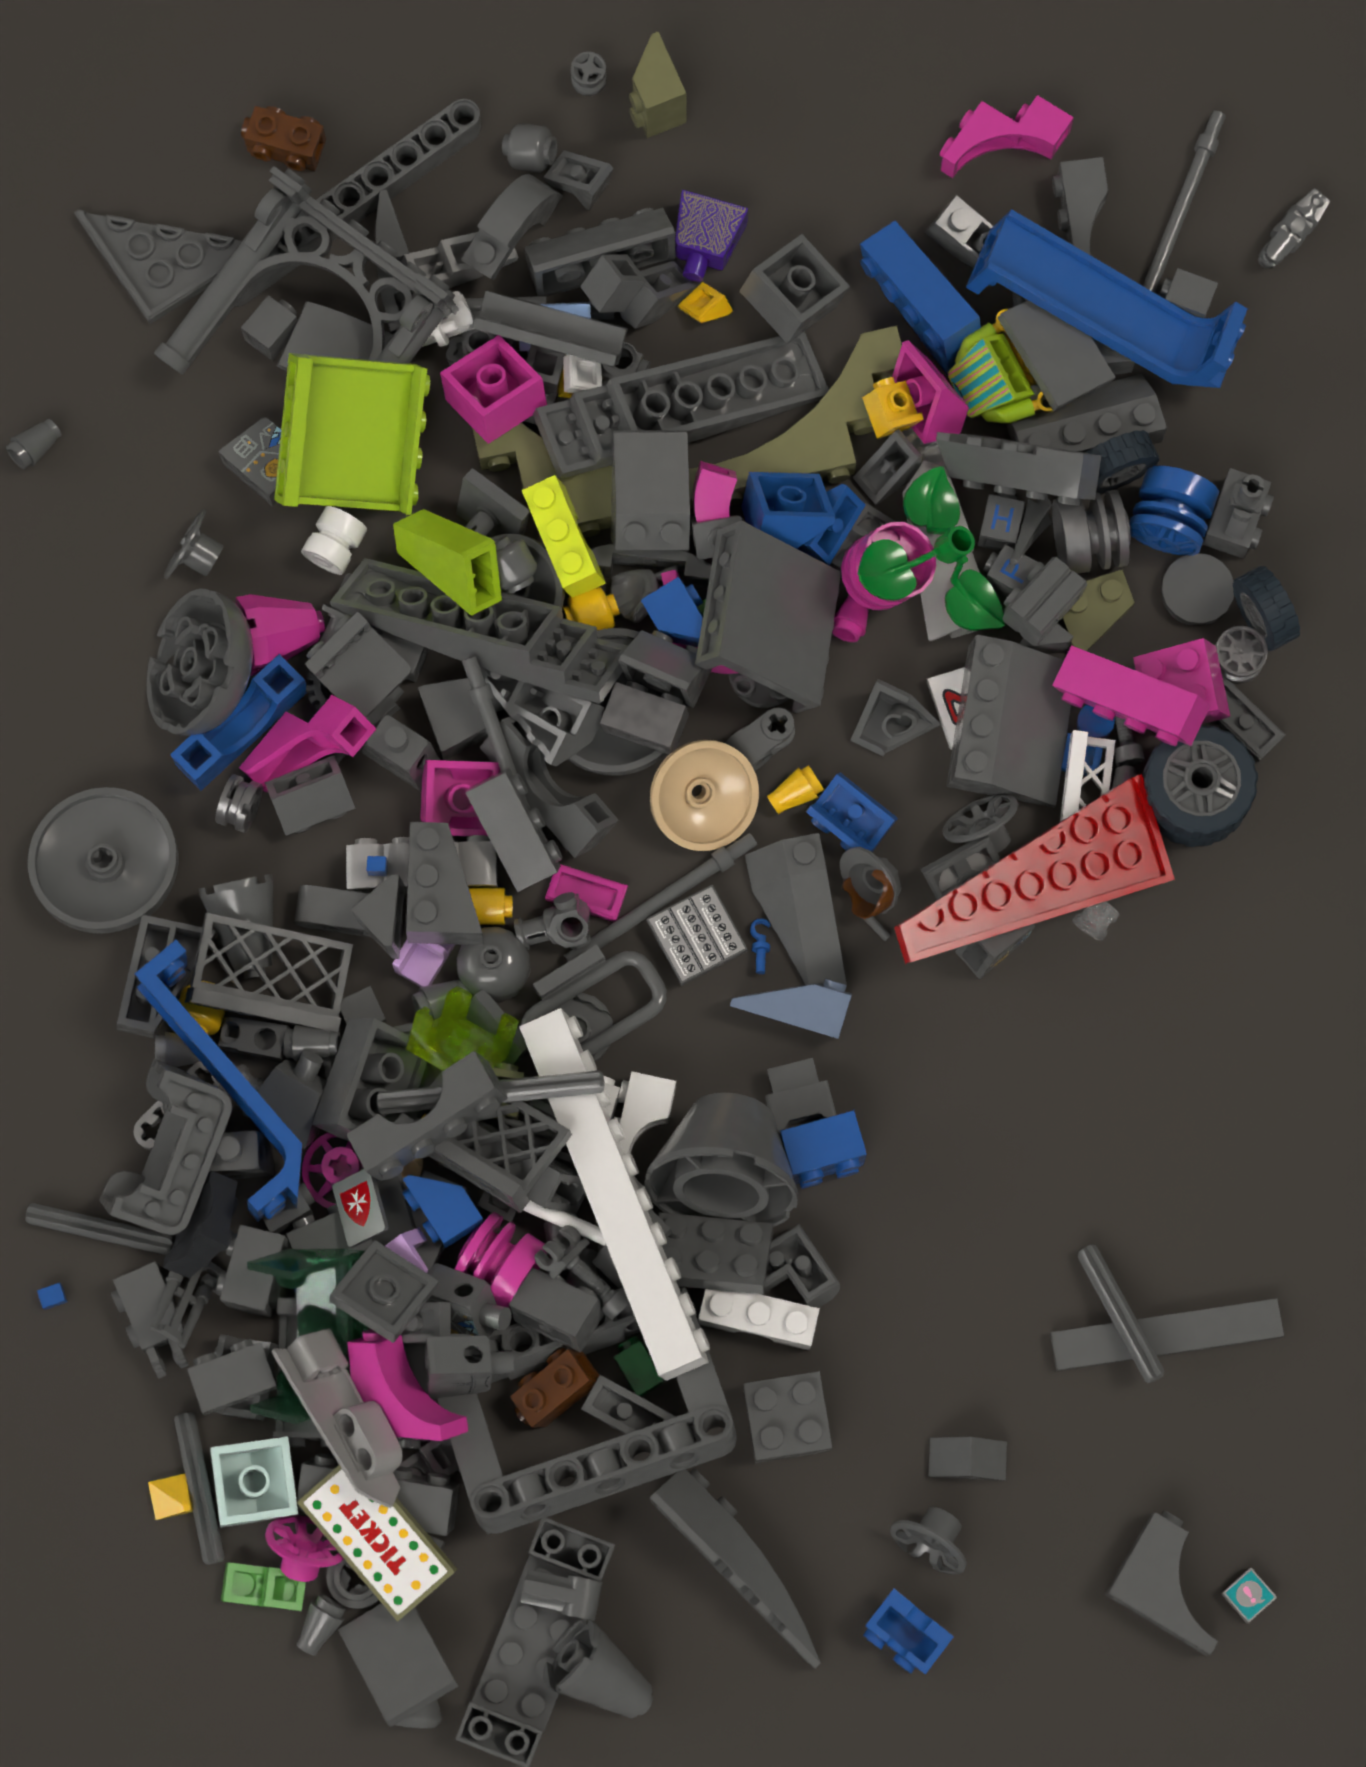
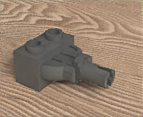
(1237, 513)

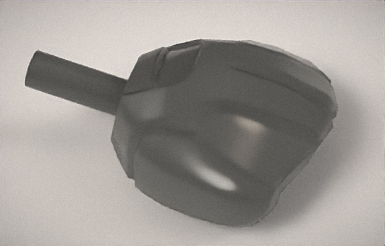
(633, 586)

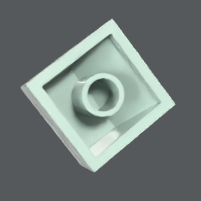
(253, 1481)

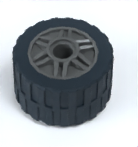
(1197, 814)

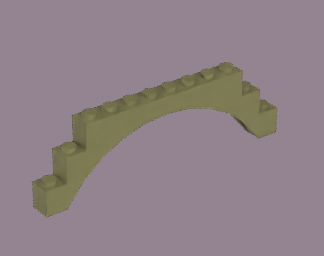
(812, 445)

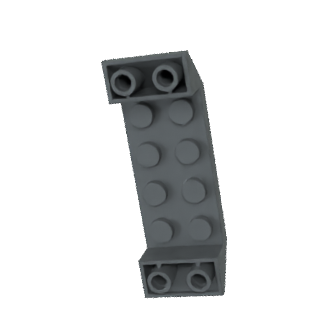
(511, 1698)

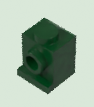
(638, 1367)

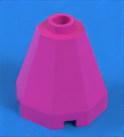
(279, 627)

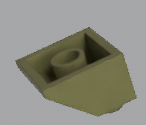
(657, 91)

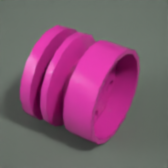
(915, 545)
(498, 1260)

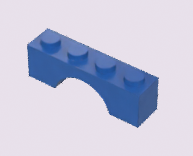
(264, 702)

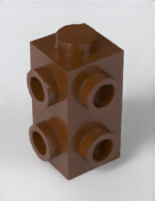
(284, 138)
(555, 1388)

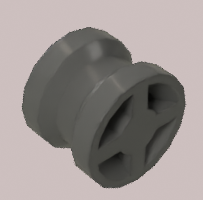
(587, 65)

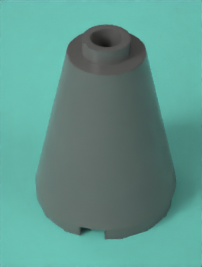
(246, 902)
(597, 1672)

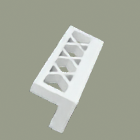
(1074, 770)

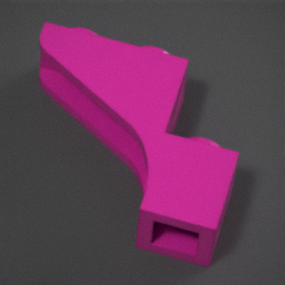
(296, 744)

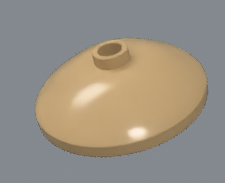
(722, 807)

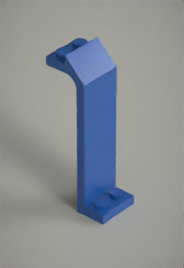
(1107, 304)
(169, 969)

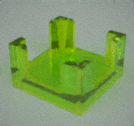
(454, 1037)

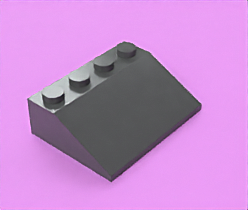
(1009, 723)

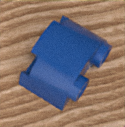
(907, 1632)

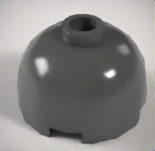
(508, 968)

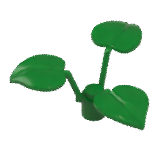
(888, 575)

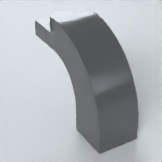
(507, 220)

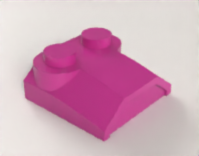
(445, 796)

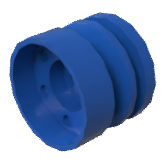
(1173, 510)

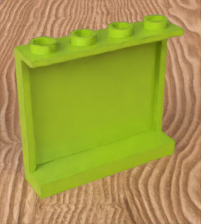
(351, 433)

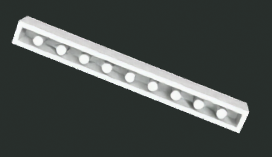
(618, 1202)

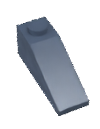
(806, 1006)

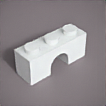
(760, 1315)

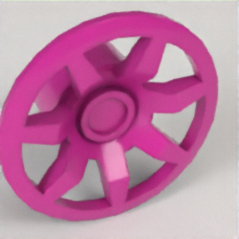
(335, 1166)
(300, 1552)

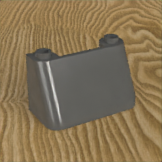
(180, 1157)

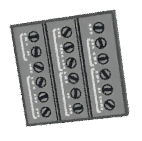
(696, 935)

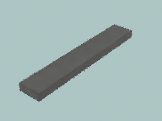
(1170, 1334)

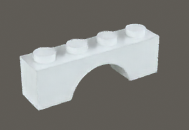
(646, 1105)

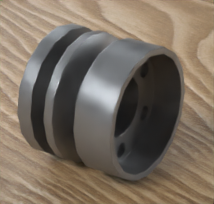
(1098, 531)

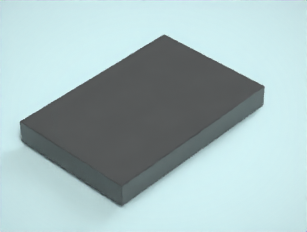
(1056, 354)
(397, 1661)

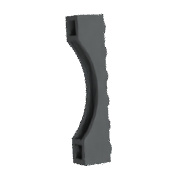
(1082, 195)

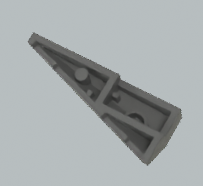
(551, 719)

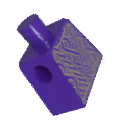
(707, 233)

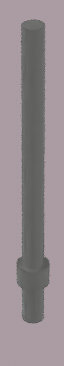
(1205, 148)
(481, 695)
(720, 860)

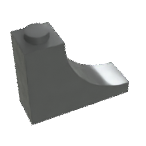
(1151, 1583)

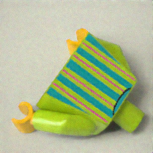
(992, 378)

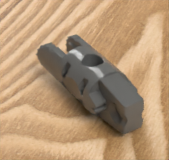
(1293, 228)

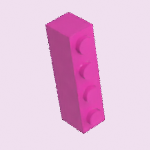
(1130, 696)

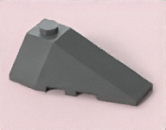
(797, 899)

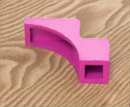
(1035, 129)

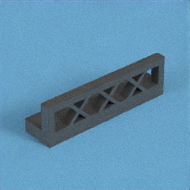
(551, 328)

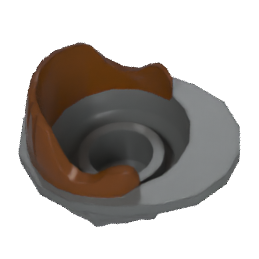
(869, 882)

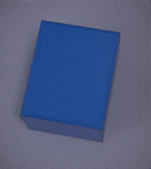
(377, 865)
(52, 1296)

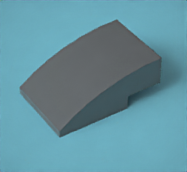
(330, 334)

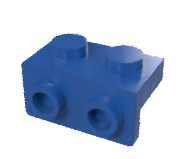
(851, 815)

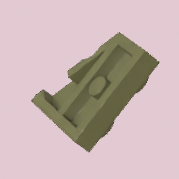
(1098, 609)

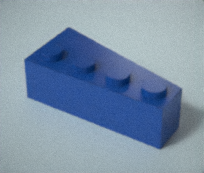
(919, 292)

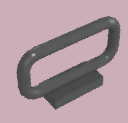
(584, 973)

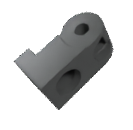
(253, 1038)

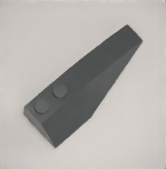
(732, 1553)

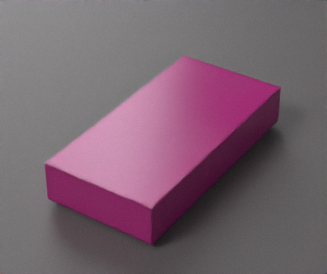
(601, 894)

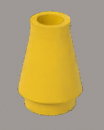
(796, 790)

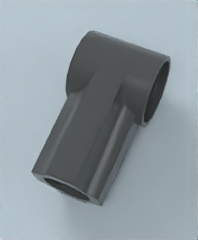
(570, 1595)

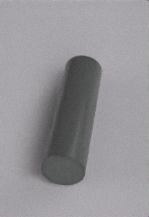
(878, 928)

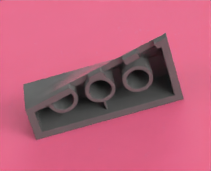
(1020, 466)

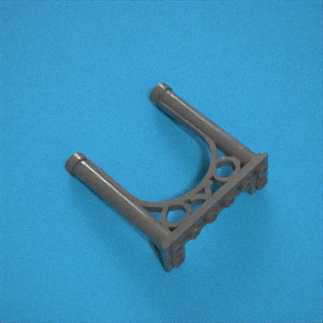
(278, 216)

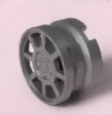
(1241, 654)
(239, 803)

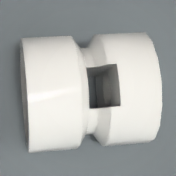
(335, 537)

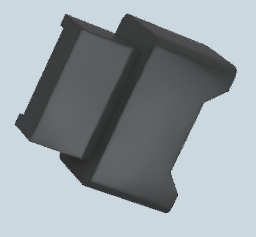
(798, 1094)

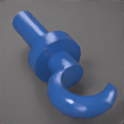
(760, 947)

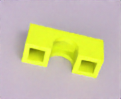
(562, 537)

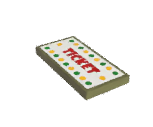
(378, 1543)

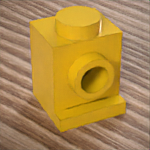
(891, 407)

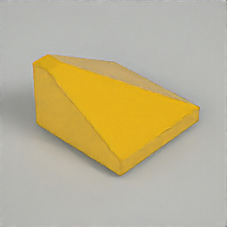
(705, 304)
(170, 1496)

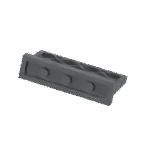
(265, 1006)
(486, 1172)

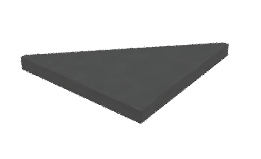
(157, 262)

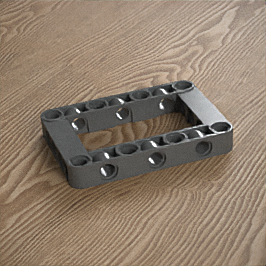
(598, 1468)

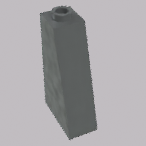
(557, 1187)

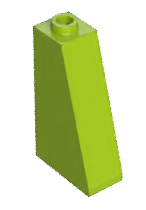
(451, 558)

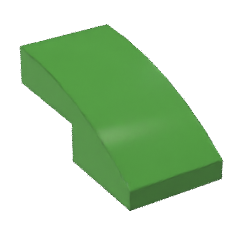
(261, 1587)

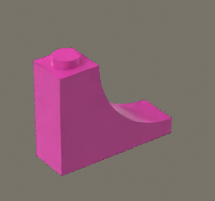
(385, 1377)

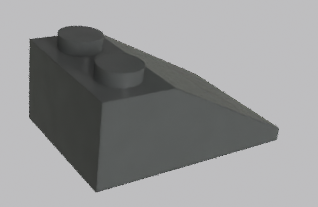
(650, 490)

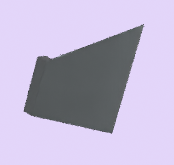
(891, 719)

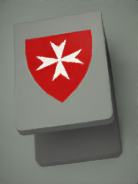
(372, 1208)

